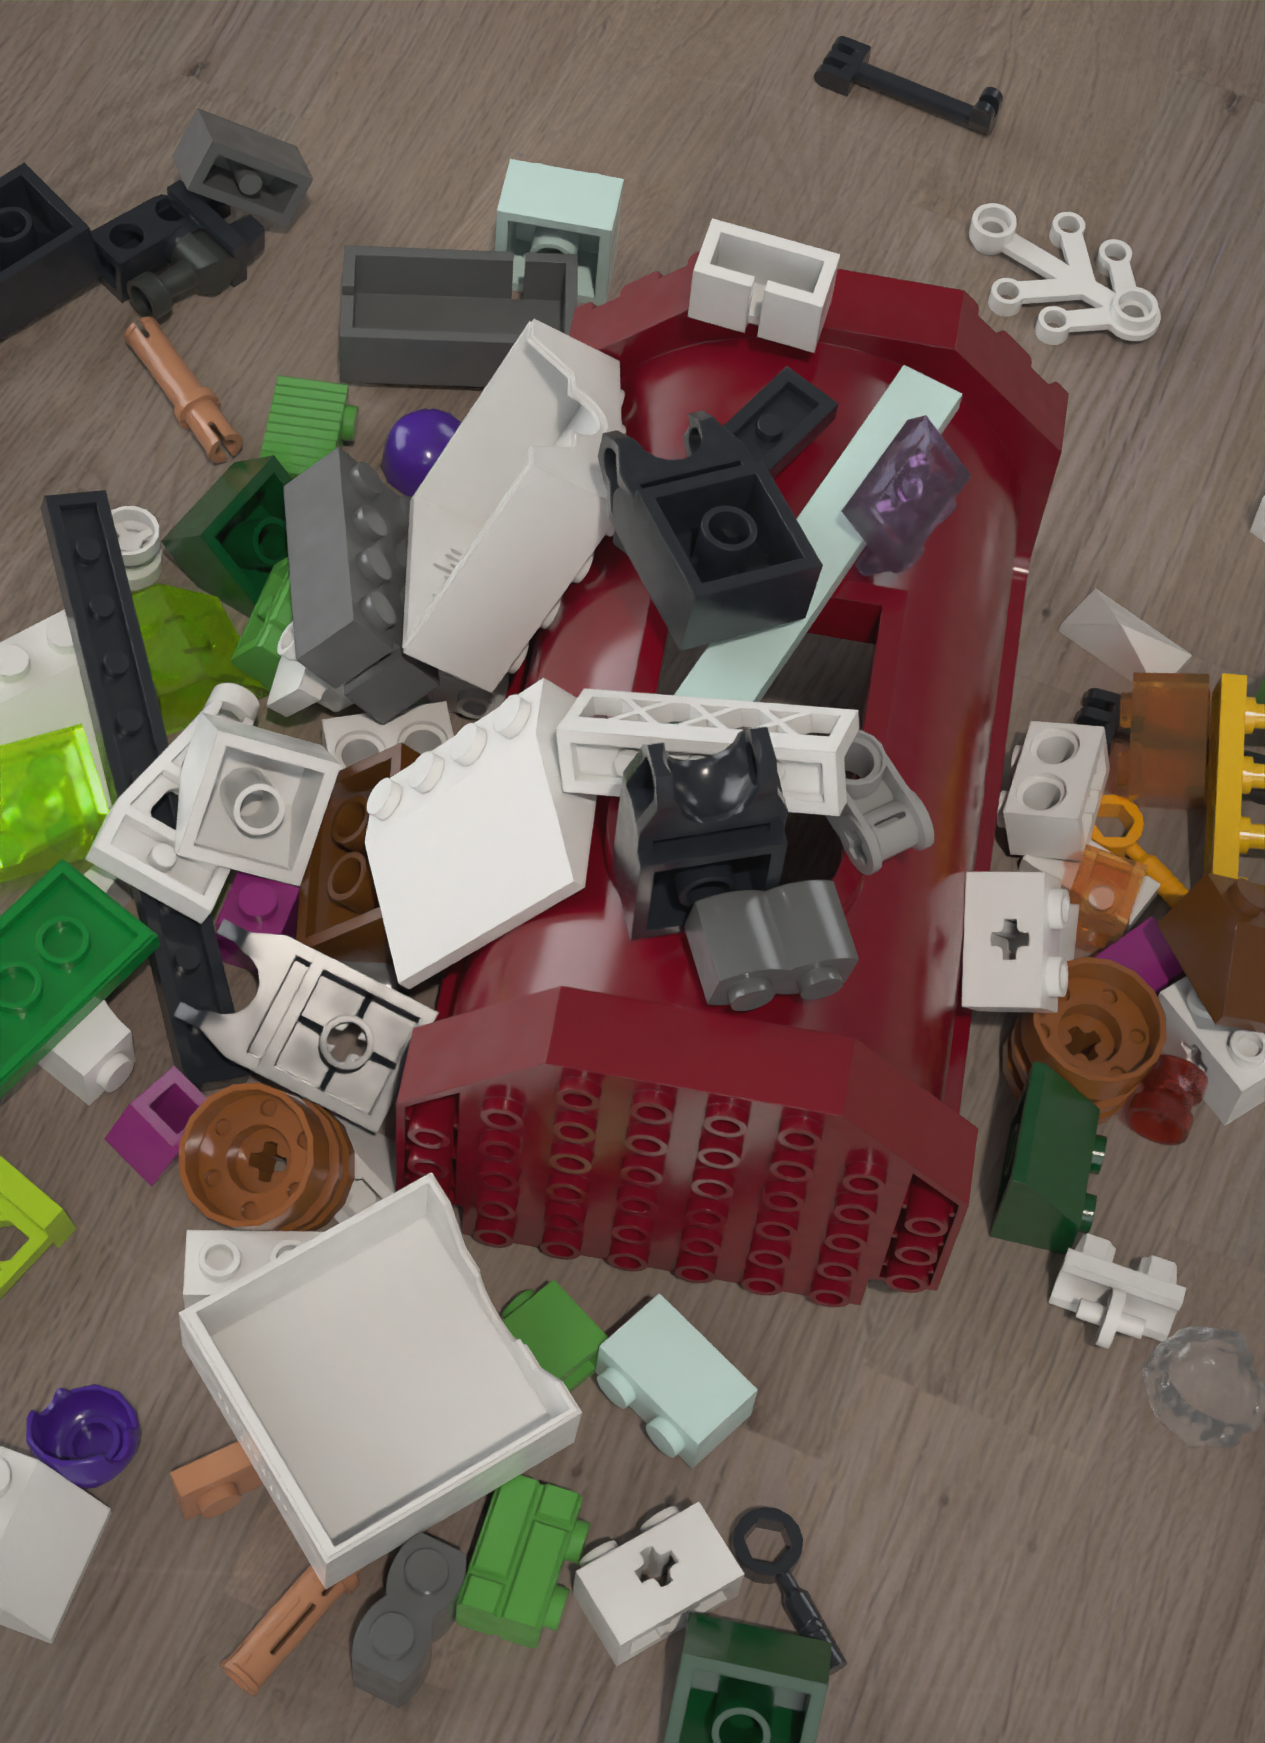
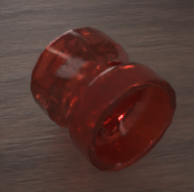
(1166, 1101)

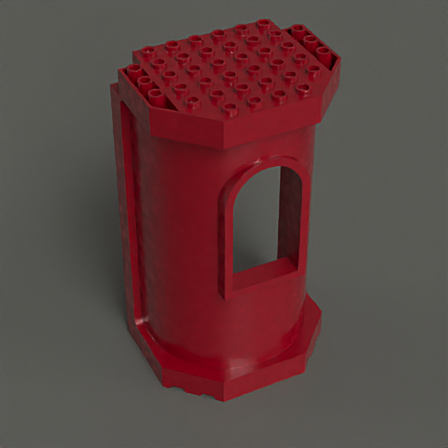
(580, 1073)

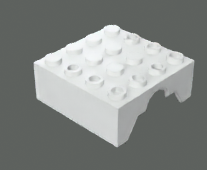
(511, 508)
(375, 1381)

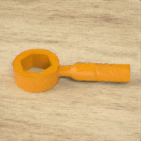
(1131, 817)

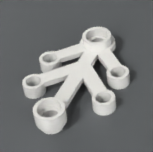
(1125, 311)

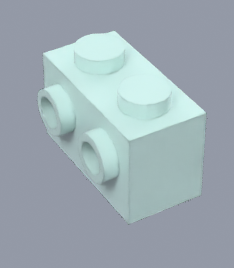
(674, 1382)

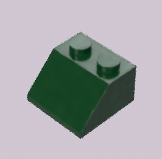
(235, 533)
(1048, 1165)
(747, 1685)

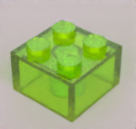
(47, 803)

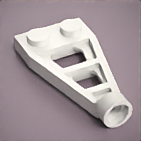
(143, 848)

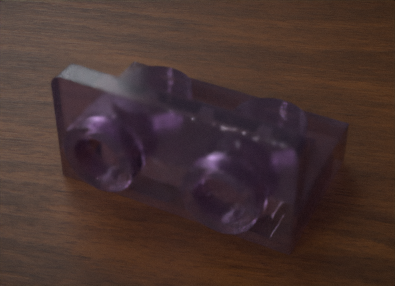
(905, 497)

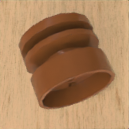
(1098, 1040)
(232, 1155)

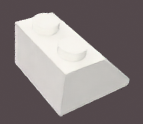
(252, 798)
(44, 1543)

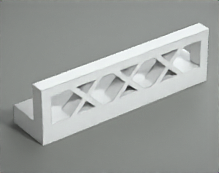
(599, 749)

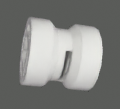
(139, 545)

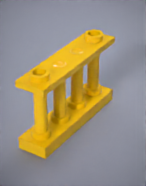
(1231, 776)

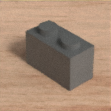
(242, 167)

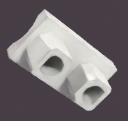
(1115, 1295)

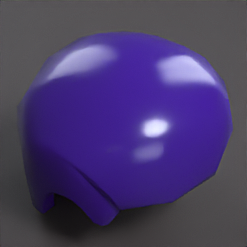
(415, 446)
(85, 1434)

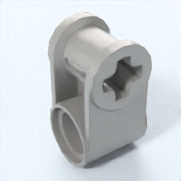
(880, 809)

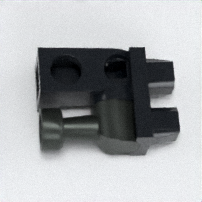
(179, 231)

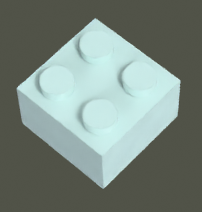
(561, 214)

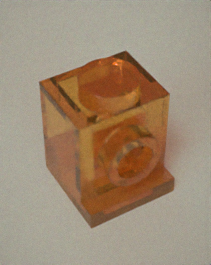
(1120, 876)

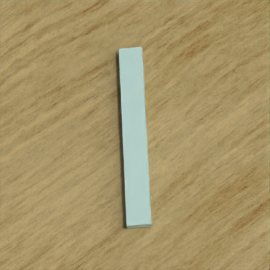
(749, 663)

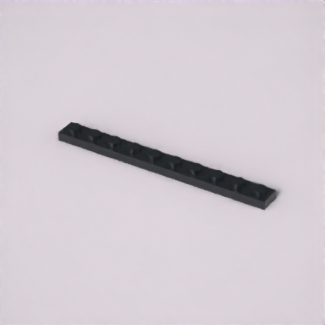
(129, 740)

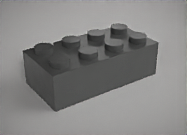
(444, 311)
(350, 584)

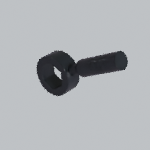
(796, 1599)

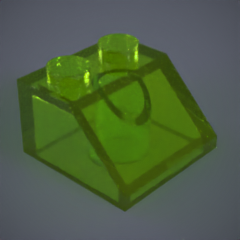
(188, 650)

